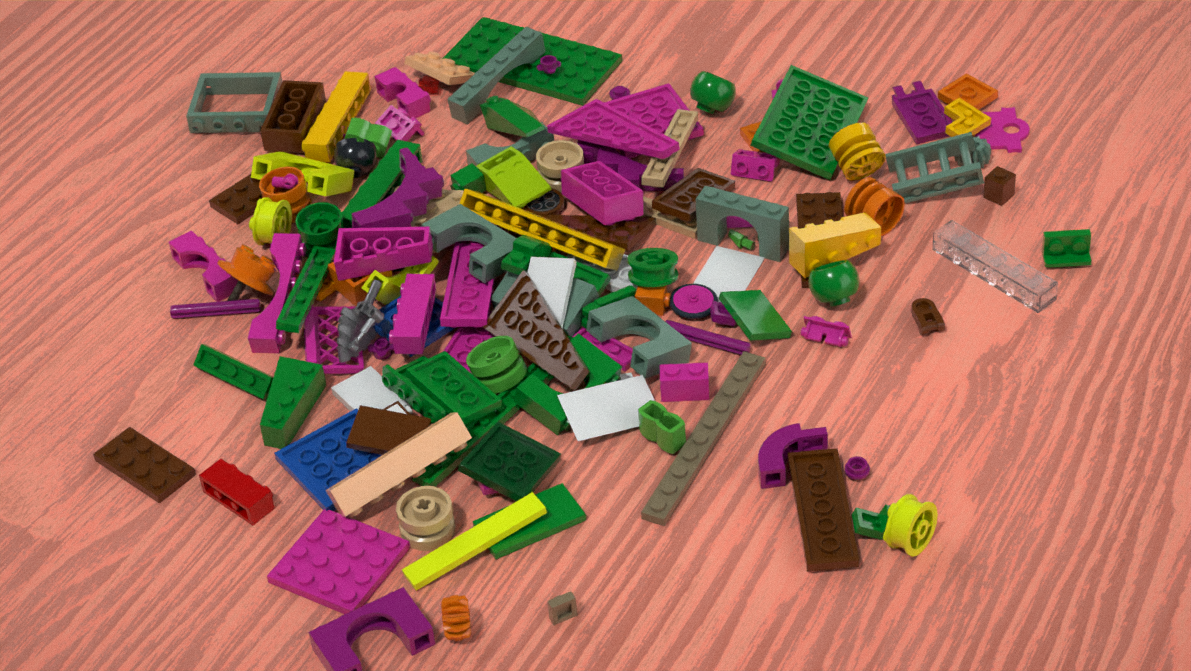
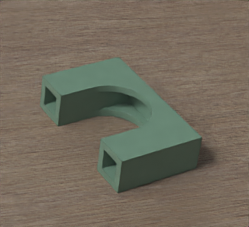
(766, 217)
(465, 225)
(580, 295)
(633, 317)

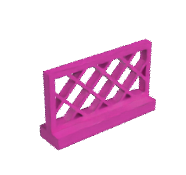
(313, 345)

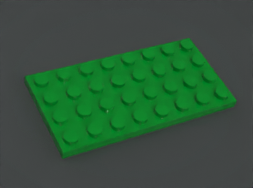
(575, 81)

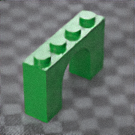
(543, 401)

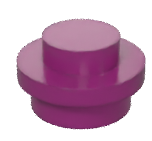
(618, 92)

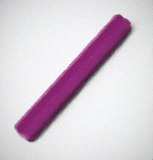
(215, 308)
(711, 339)

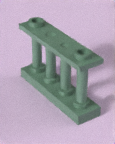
(937, 183)

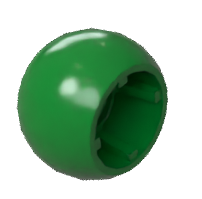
(712, 92)
(834, 282)

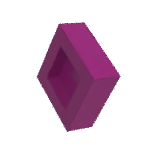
(720, 314)

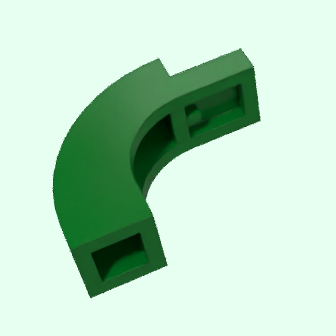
(523, 249)

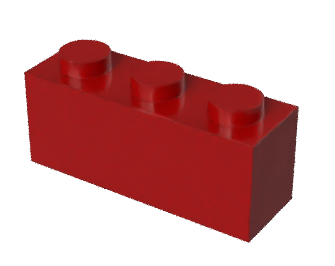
(237, 491)

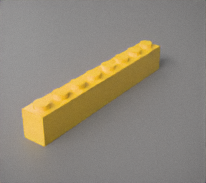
(538, 227)

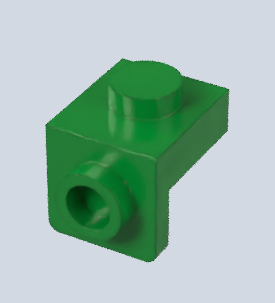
(870, 523)

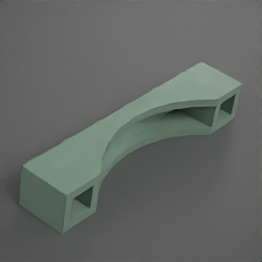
(522, 49)

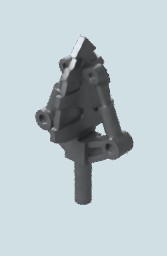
(357, 325)

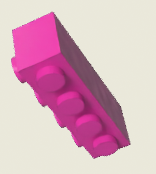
(413, 314)

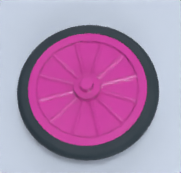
(692, 301)

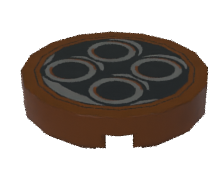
(549, 204)

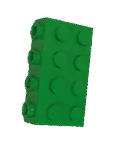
(409, 392)

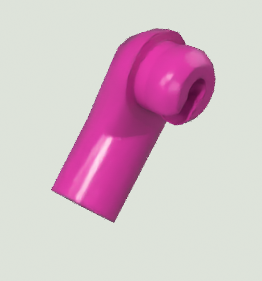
(288, 182)

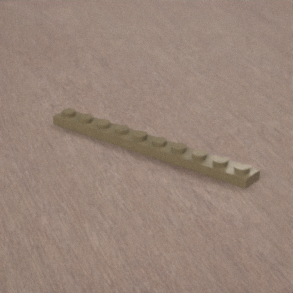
(703, 439)

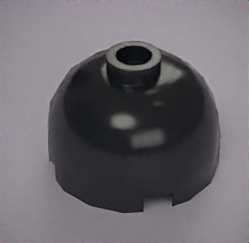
(355, 155)

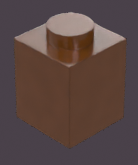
(999, 186)

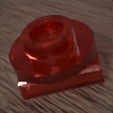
(429, 85)

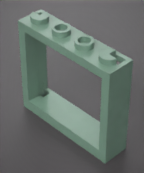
(229, 84)

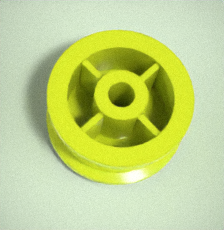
(269, 219)
(910, 524)

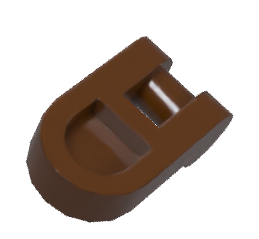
(925, 309)

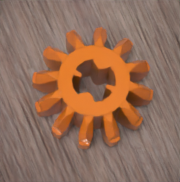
(456, 617)

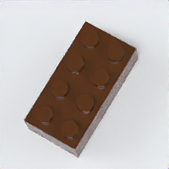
(292, 115)

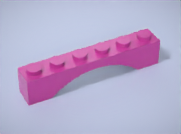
(287, 256)

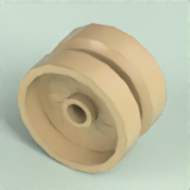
(555, 157)
(426, 518)

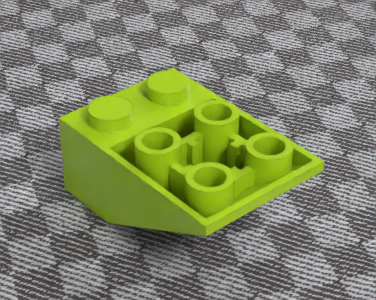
(513, 178)

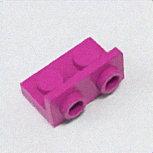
(400, 123)
(754, 165)

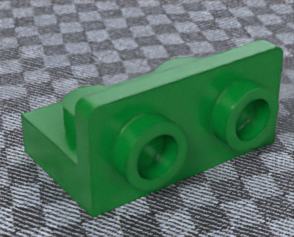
(1066, 248)

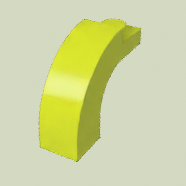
(391, 285)

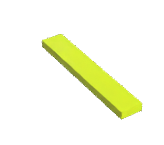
(474, 541)

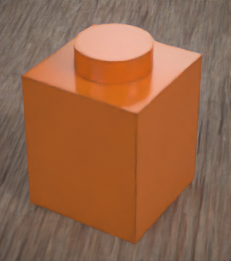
(654, 298)

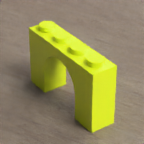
(322, 177)

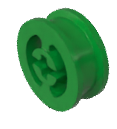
(653, 267)

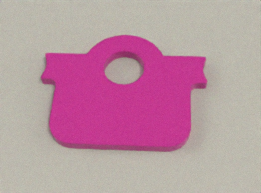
(998, 137)

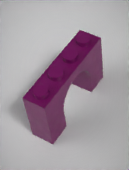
(392, 613)

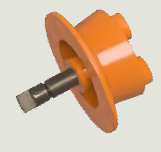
(249, 270)

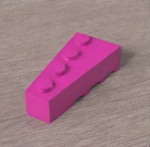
(380, 249)

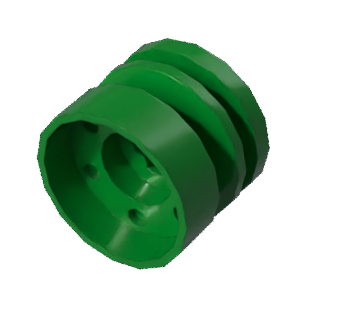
(319, 225)

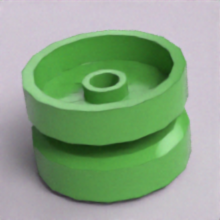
(497, 363)

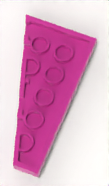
(612, 128)

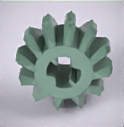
(980, 155)

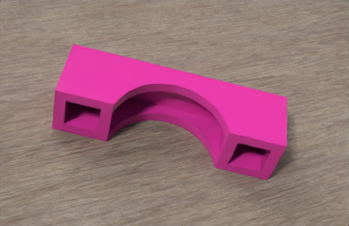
(193, 252)

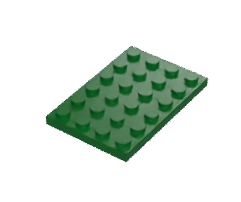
(805, 119)

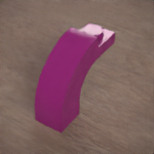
(775, 450)

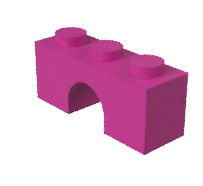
(410, 97)

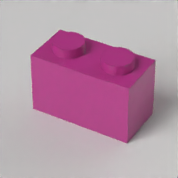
(684, 382)

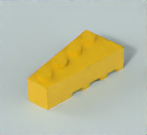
(831, 241)

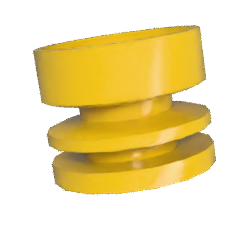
(857, 151)

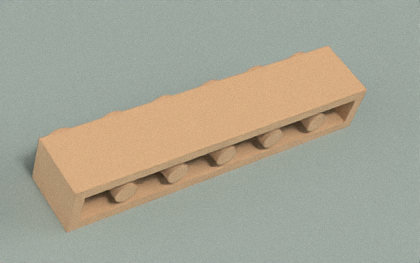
(399, 464)

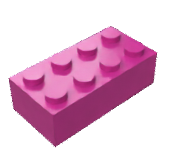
(602, 192)

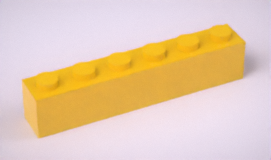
(336, 113)

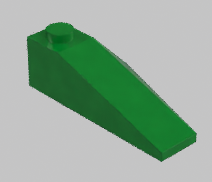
(510, 117)

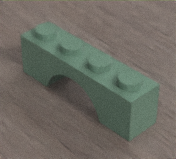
(526, 145)

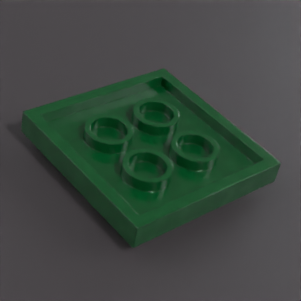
(509, 462)

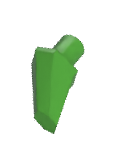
(741, 240)

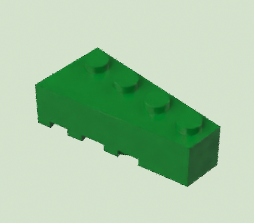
(290, 400)

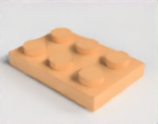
(438, 68)

